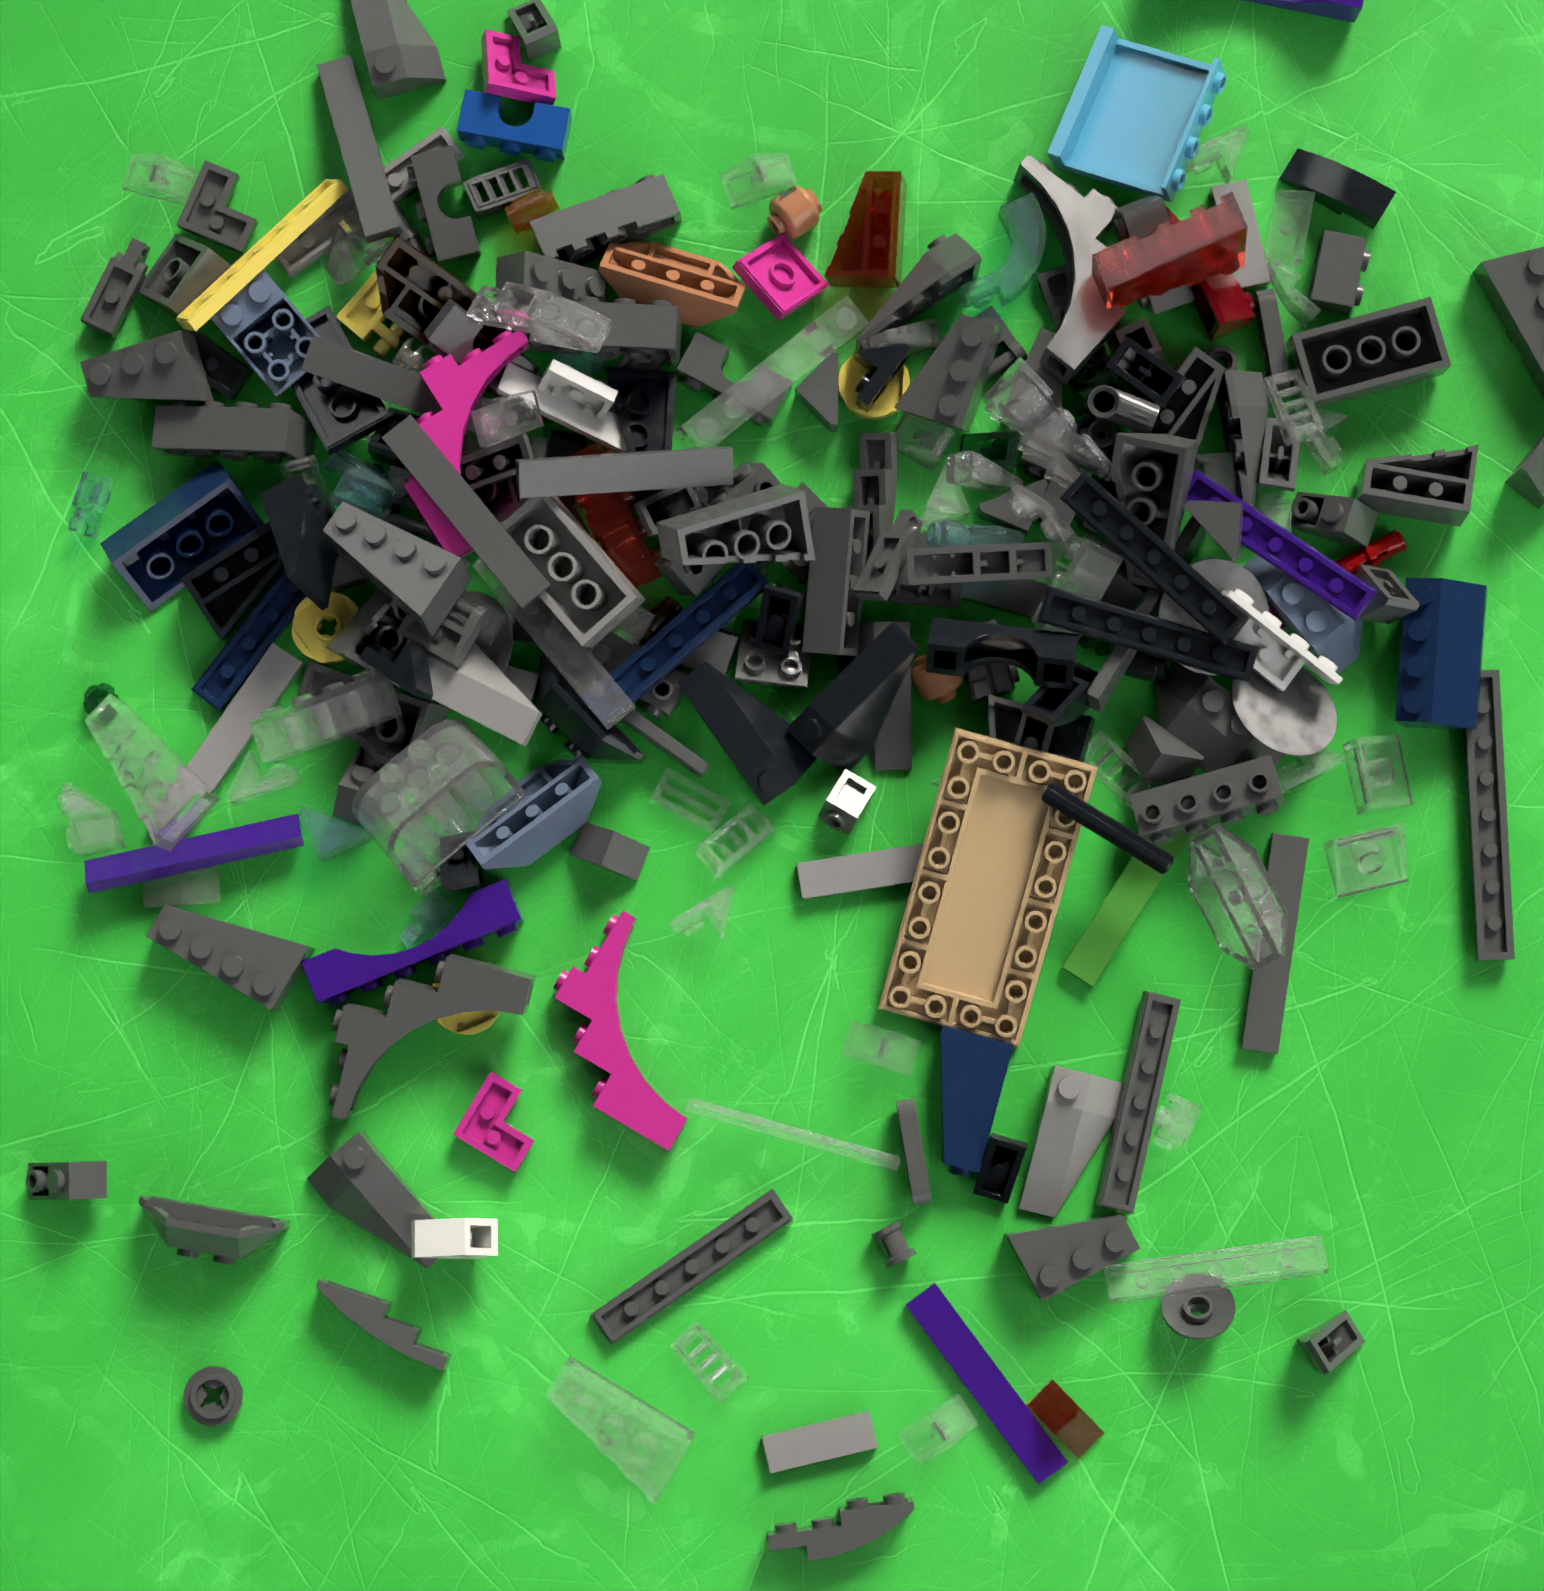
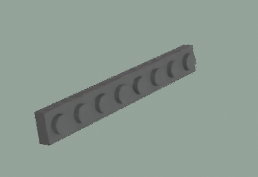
(1489, 827)

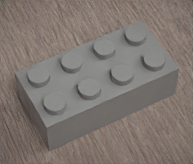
(586, 585)

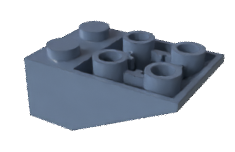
(265, 314)

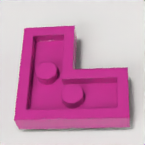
(508, 77)
(485, 1125)

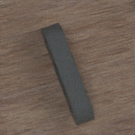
(1271, 335)
(913, 1152)

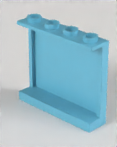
(1136, 116)

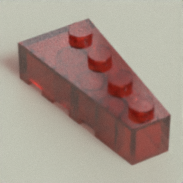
(1173, 255)
(619, 530)

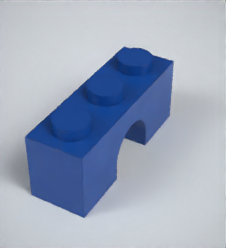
(543, 135)

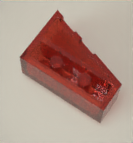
(873, 238)

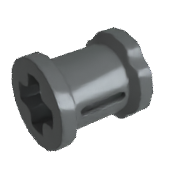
(893, 1244)

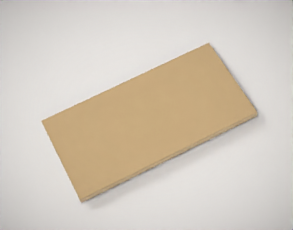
(985, 888)

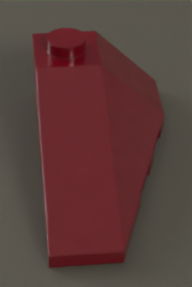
(1220, 302)

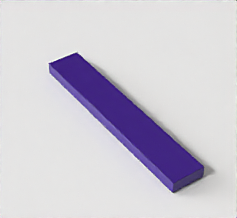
(1290, 553)
(194, 853)
(986, 1383)

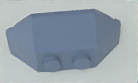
(1309, 616)
(552, 808)

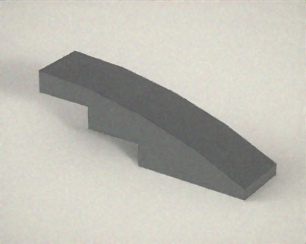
(876, 482)
(979, 563)
(372, 1316)

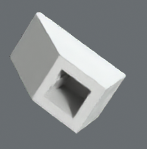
(454, 1238)

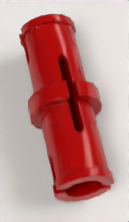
(1375, 552)

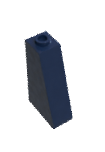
(970, 1092)

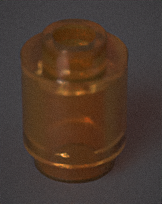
(530, 207)

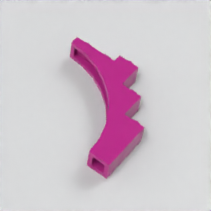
(456, 394)
(594, 994)

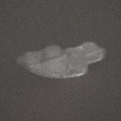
(544, 314)

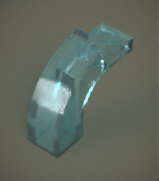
(1027, 238)

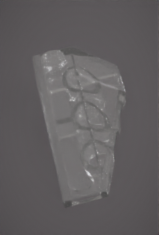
(1025, 402)

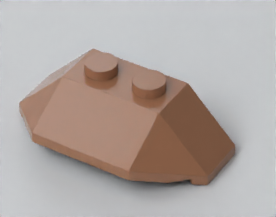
(655, 271)

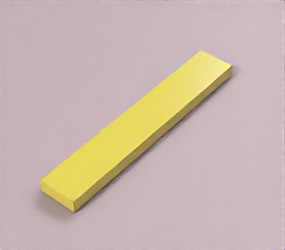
(261, 254)

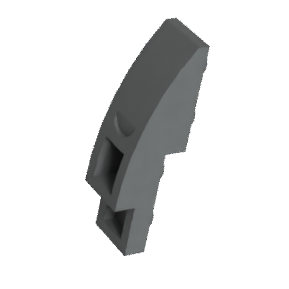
(859, 1525)

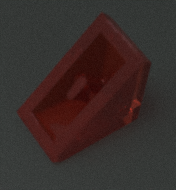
(1065, 1418)

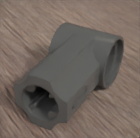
(1127, 410)

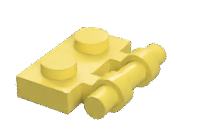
(364, 316)

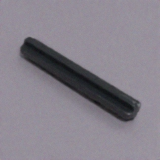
(1107, 828)

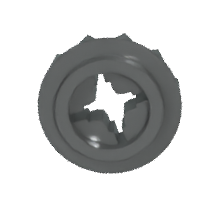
(196, 1393)

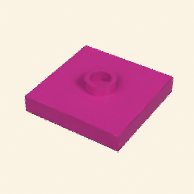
(780, 276)

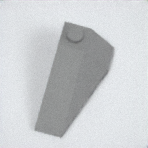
(483, 695)
(1069, 1130)

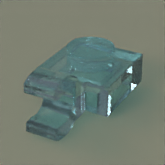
(90, 498)
(431, 916)

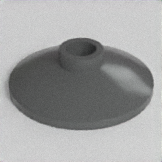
(1215, 1304)

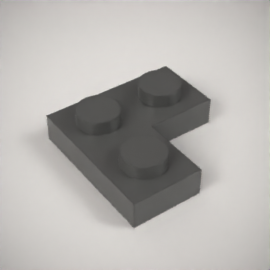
(208, 213)

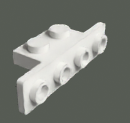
(570, 401)
(1278, 653)

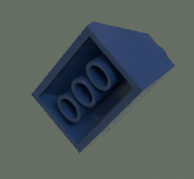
(181, 534)
(1441, 655)

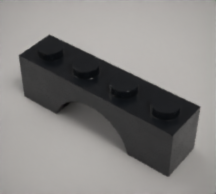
(1042, 654)

